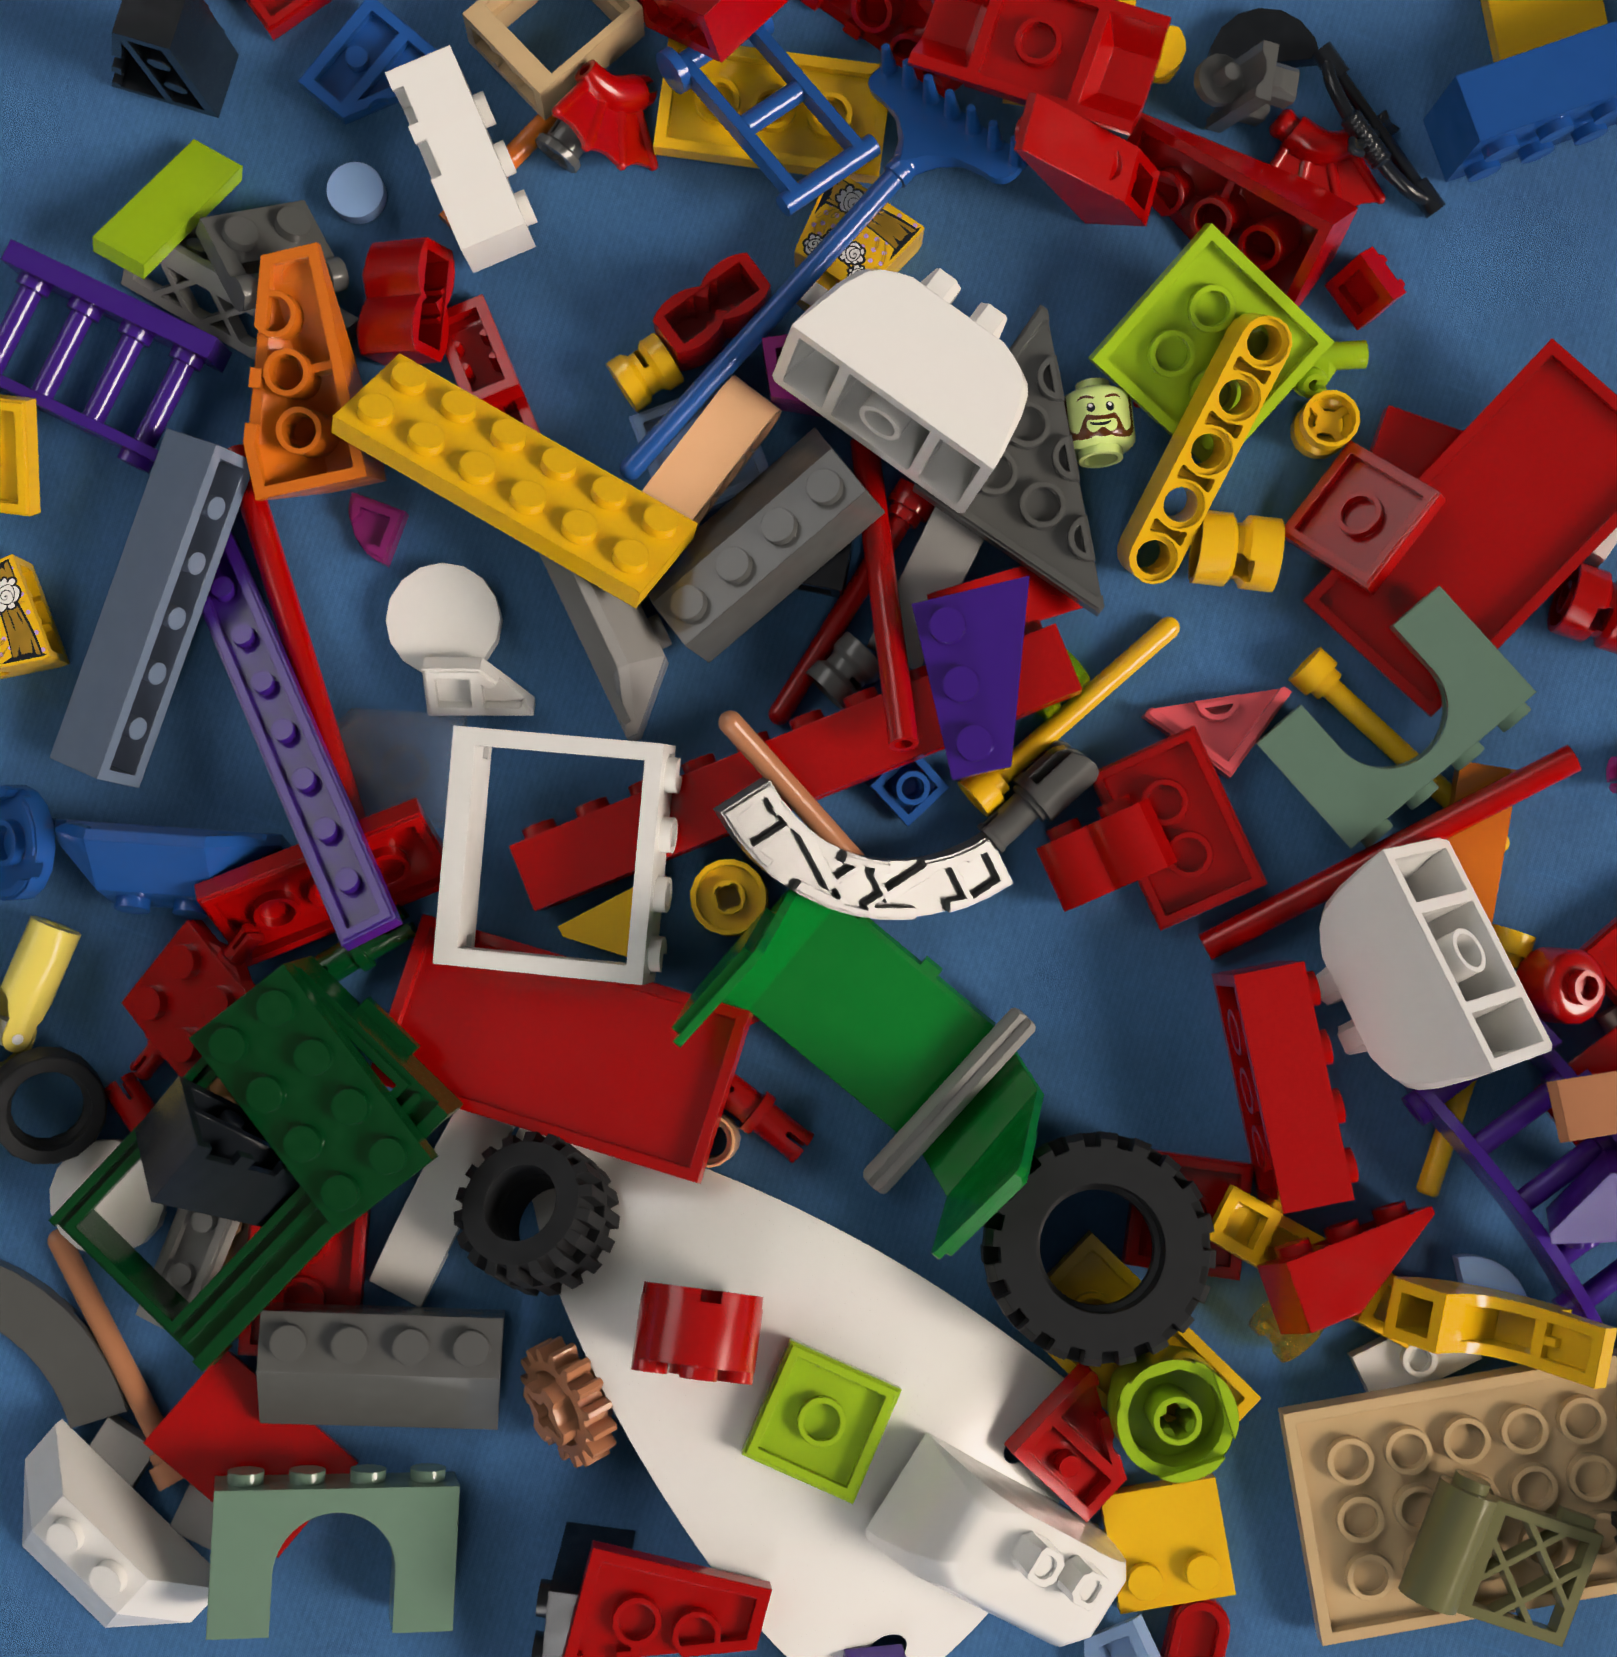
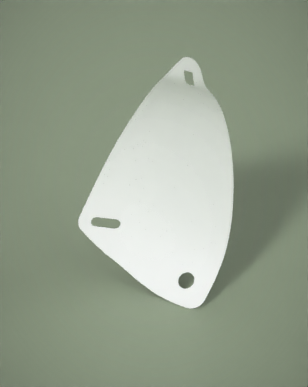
(841, 1298)

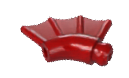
(610, 116)
(1323, 159)

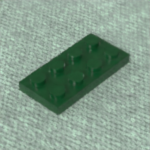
(313, 1096)

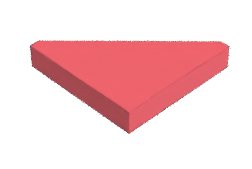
(1225, 724)

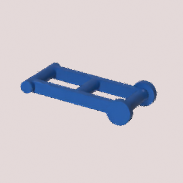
(684, 73)

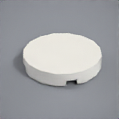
(443, 614)
(124, 1208)

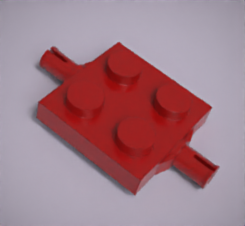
(185, 991)

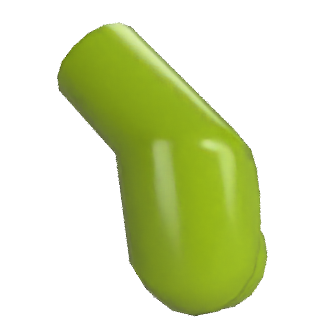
(1340, 356)

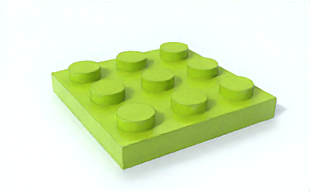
(1179, 322)

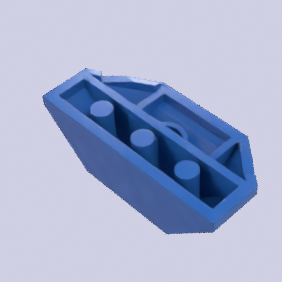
(158, 864)

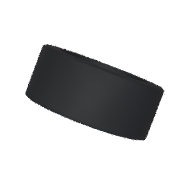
(77, 1137)

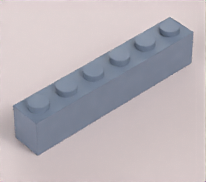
(152, 609)

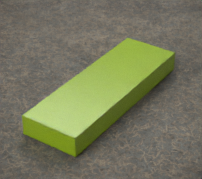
(167, 209)

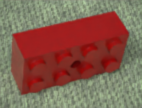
(1285, 1085)

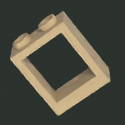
(488, 33)

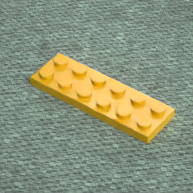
(515, 479)

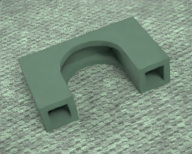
(1476, 694)
(260, 1511)

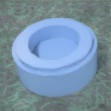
(356, 192)

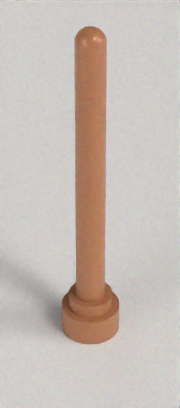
(785, 783)
(112, 1347)

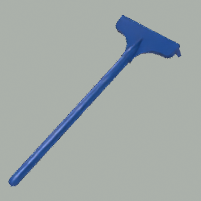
(929, 137)

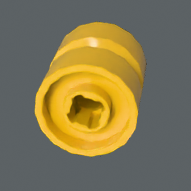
(1237, 551)
(728, 897)

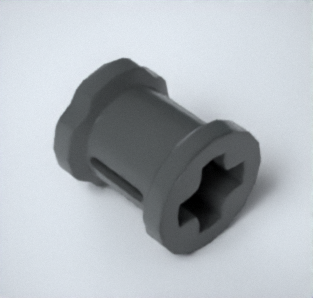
(561, 146)

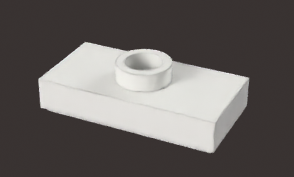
(1388, 1365)

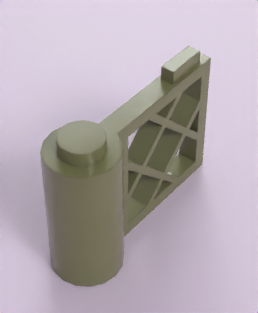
(1456, 1550)

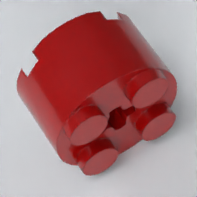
(697, 1333)

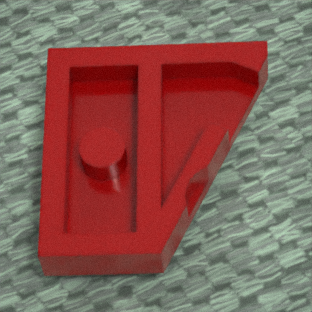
(1071, 1444)

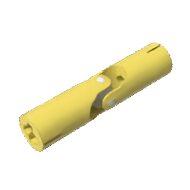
(33, 981)

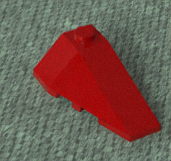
(1267, 213)

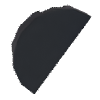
(1274, 25)

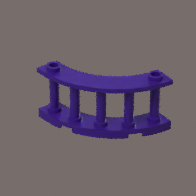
(1518, 1204)

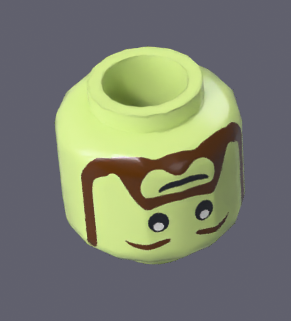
(1100, 422)

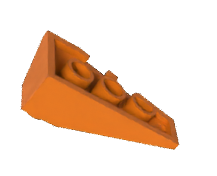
(299, 383)

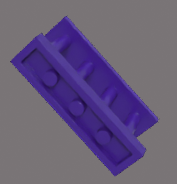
(138, 328)

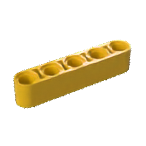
(1228, 433)

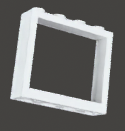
(464, 853)

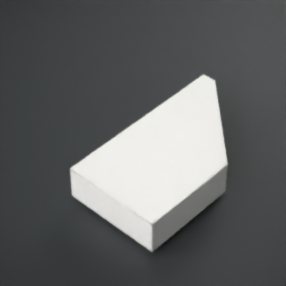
(472, 689)

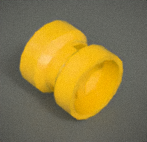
(645, 372)
(1333, 415)

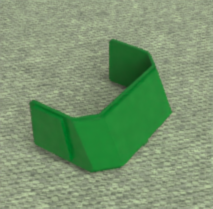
(886, 1037)

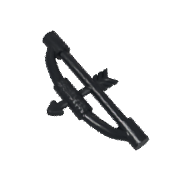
(1372, 134)

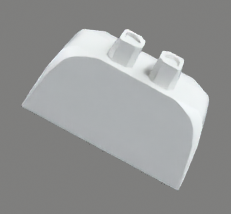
(909, 377)
(1423, 972)
(998, 1544)

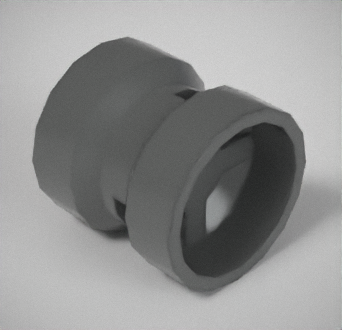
(845, 670)

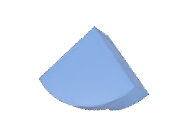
(1485, 1273)

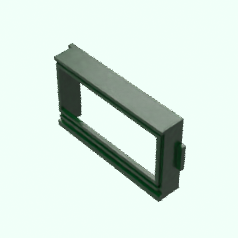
(293, 1232)

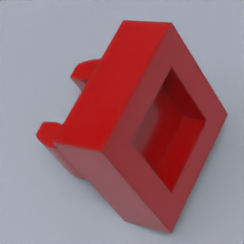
(1365, 288)

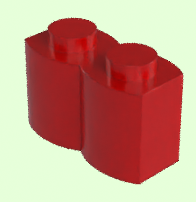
(406, 301)
(702, 317)
(1106, 853)

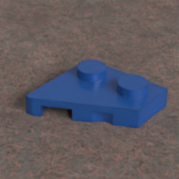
(351, 69)

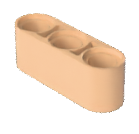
(714, 450)

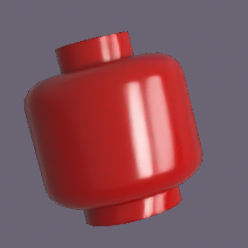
(1563, 984)

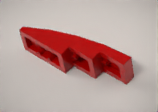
(482, 361)

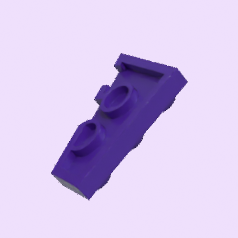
(974, 671)

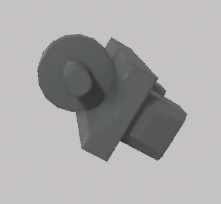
(1245, 86)

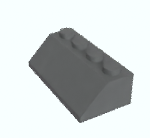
(763, 546)
(379, 1365)

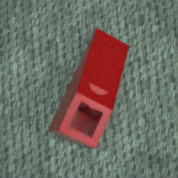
(1086, 165)
(1339, 1275)

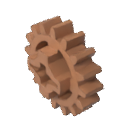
(568, 1402)

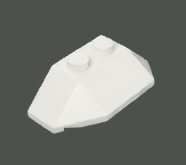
(106, 1538)

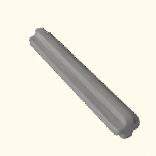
(948, 1100)

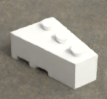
(463, 160)

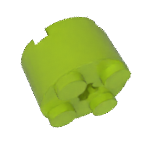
(1205, 1415)

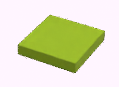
(821, 1421)

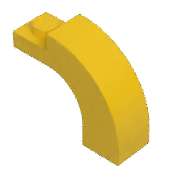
(1501, 1325)

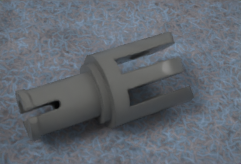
(1041, 792)

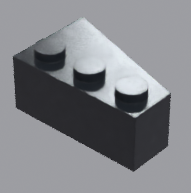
(210, 1157)

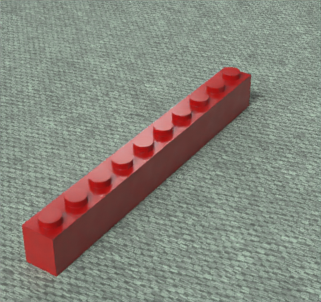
(819, 751)

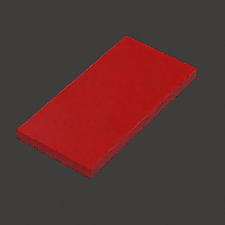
(1522, 511)
(572, 1055)

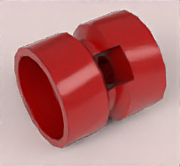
(1586, 608)

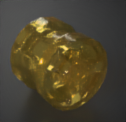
(1285, 1346)

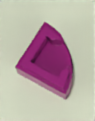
(376, 527)

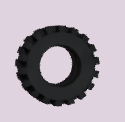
(505, 1187)

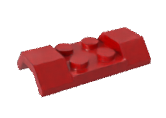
(1075, 52)

